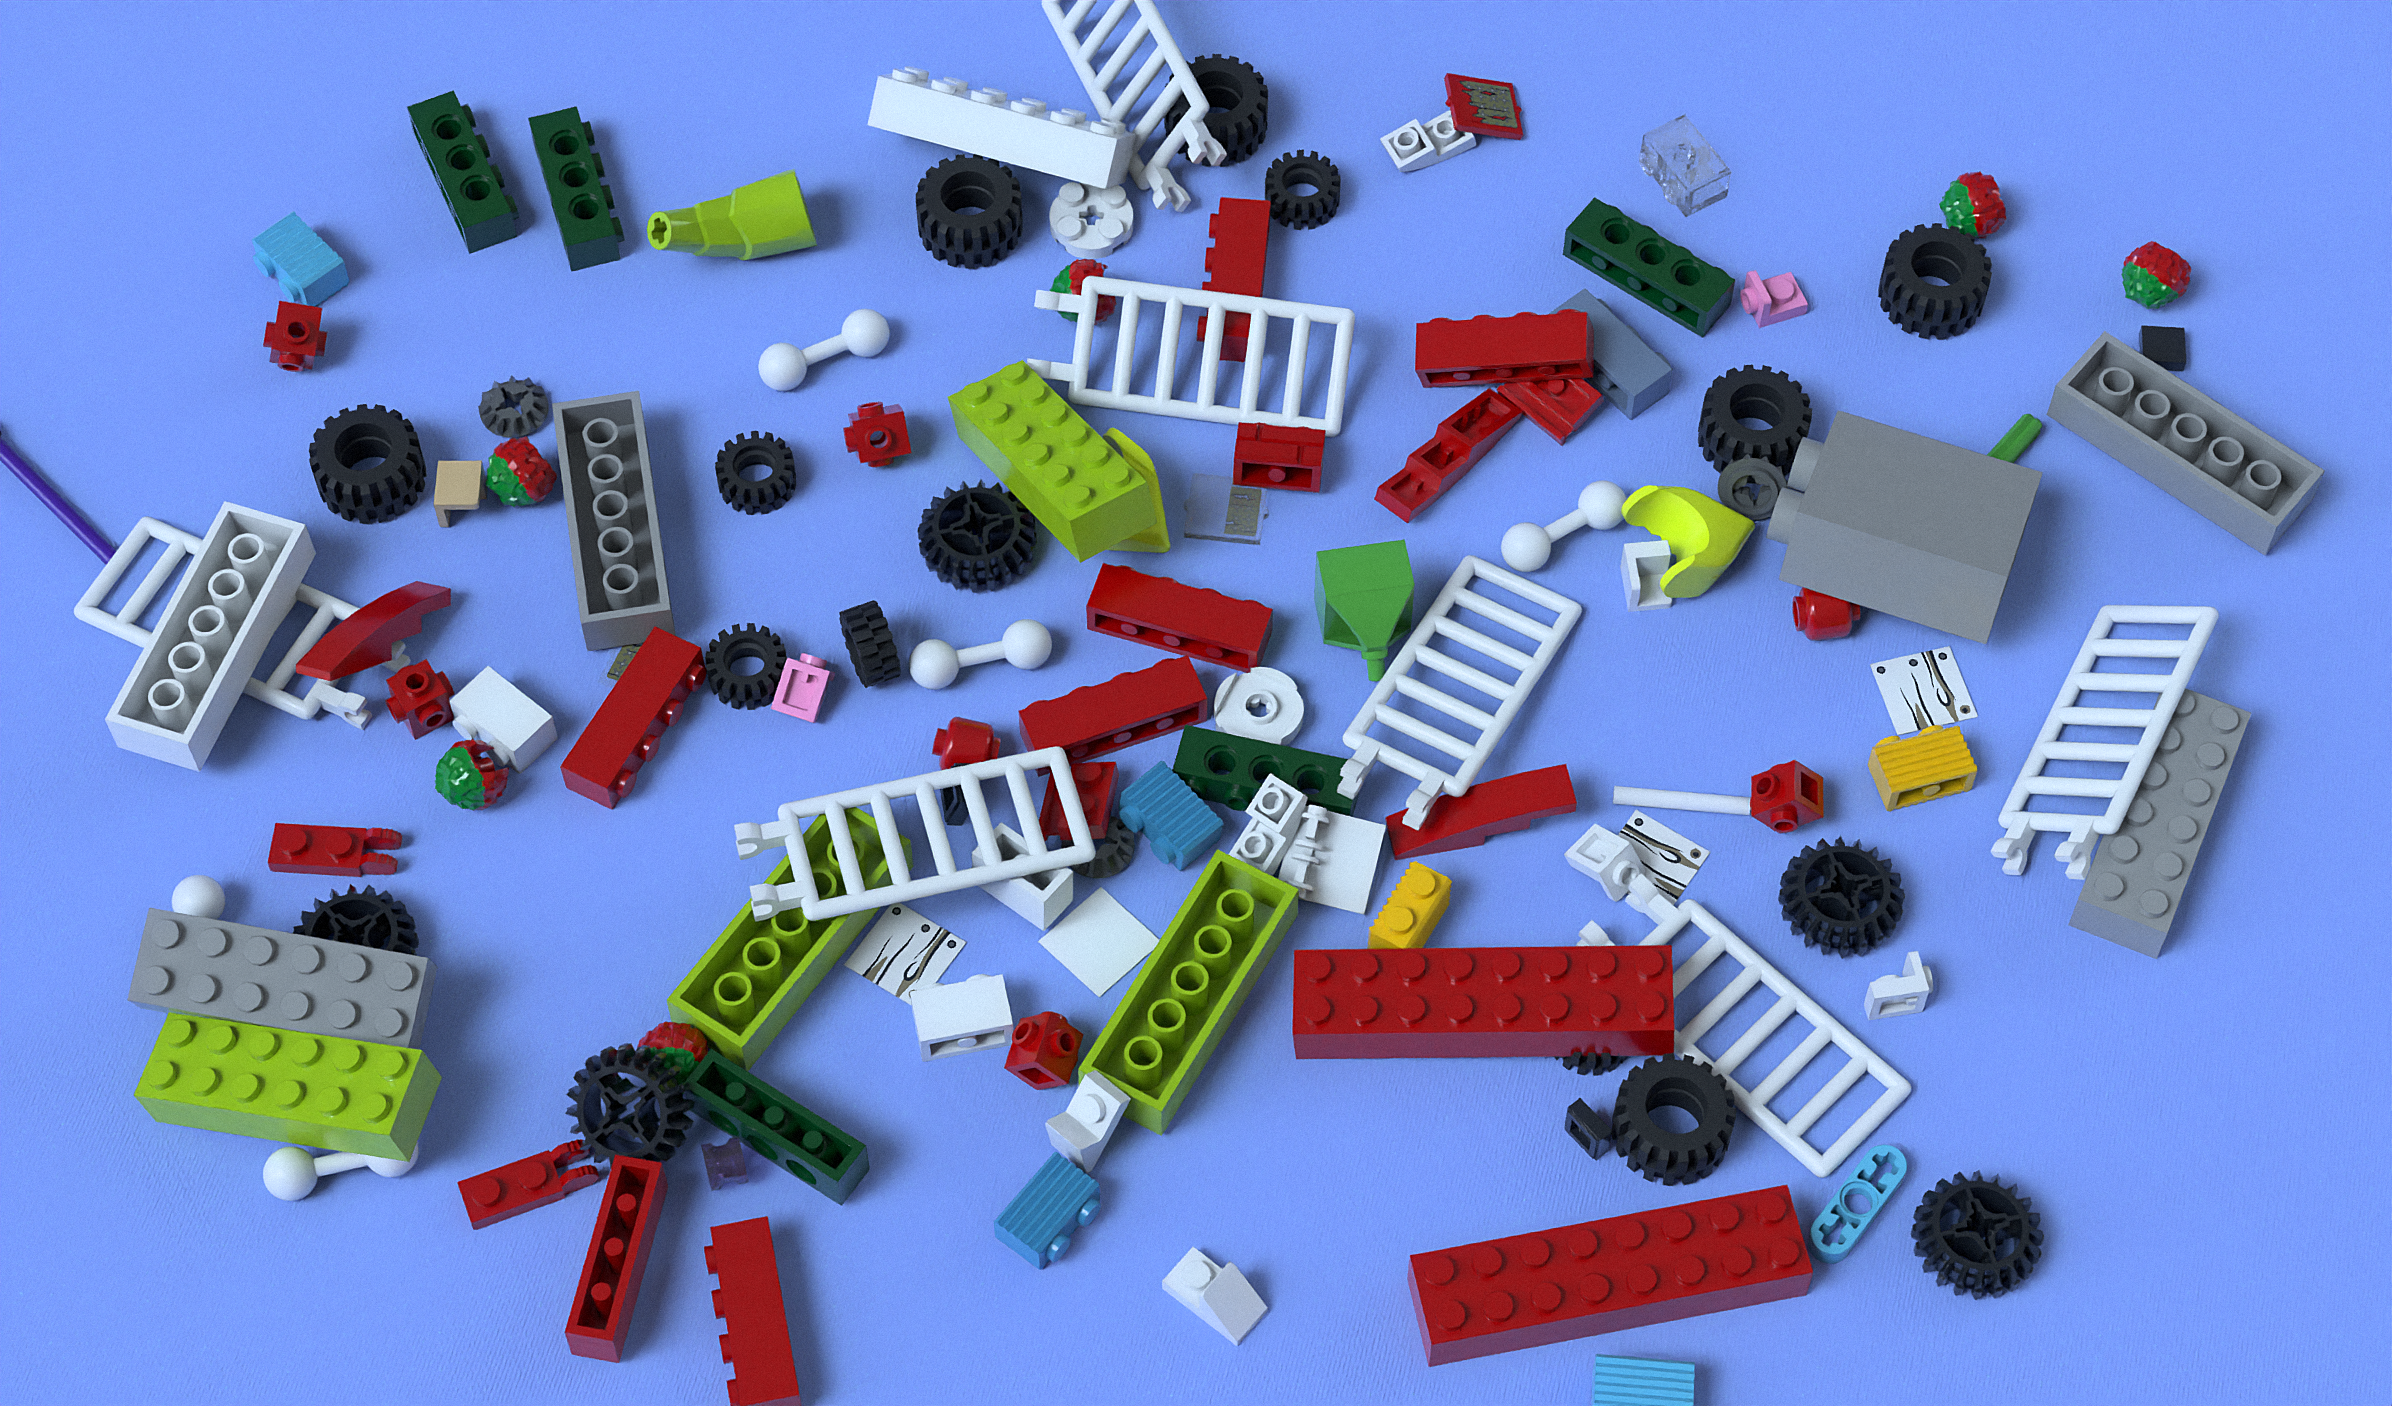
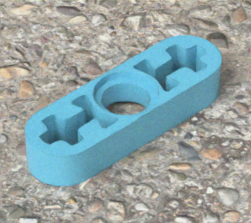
(1857, 1224)

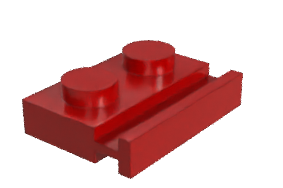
(1554, 405)
(1096, 790)

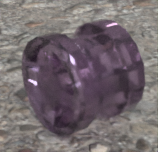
(725, 1163)

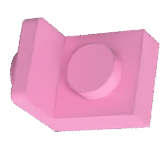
(1772, 298)
(802, 687)

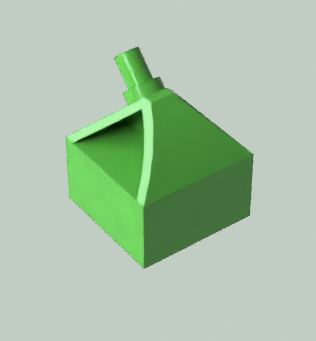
(1365, 599)

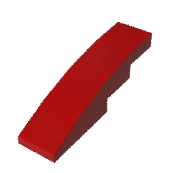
(1449, 455)
(368, 633)
(1483, 811)

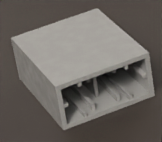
(1903, 524)

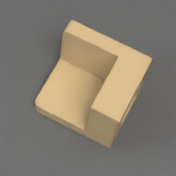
(458, 488)

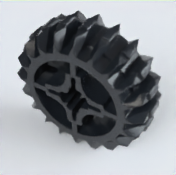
(957, 554)
(1832, 911)
(362, 920)
(603, 1081)
(2007, 1221)

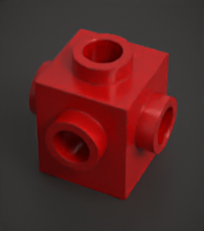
(295, 336)
(889, 443)
(420, 698)
(1787, 796)
(1044, 1050)

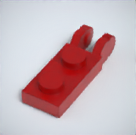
(332, 850)
(525, 1184)

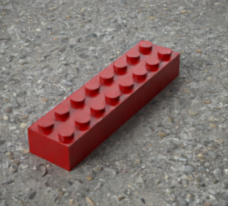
(1483, 1002)
(1608, 1275)

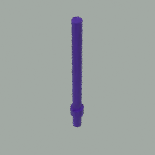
(55, 502)

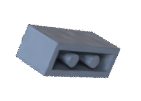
(1624, 365)

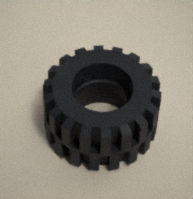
(1229, 87)
(969, 237)
(1941, 255)
(1758, 396)
(361, 436)
(1678, 1085)

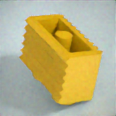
(1922, 767)
(1411, 910)

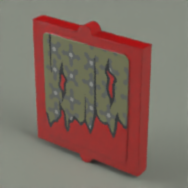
(1483, 106)

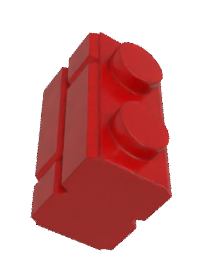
(1279, 457)

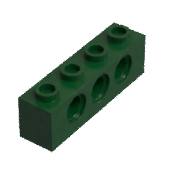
(463, 172)
(575, 189)
(1648, 267)
(1251, 760)
(777, 1127)

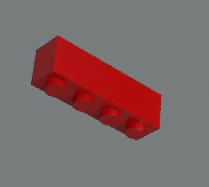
(1236, 266)
(1504, 349)
(1179, 618)
(1116, 712)
(634, 718)
(616, 1259)
(753, 1313)

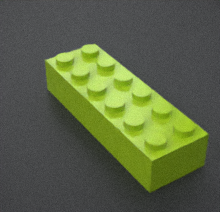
(1052, 460)
(769, 967)
(1192, 988)
(288, 1086)

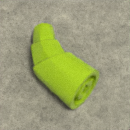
(747, 224)

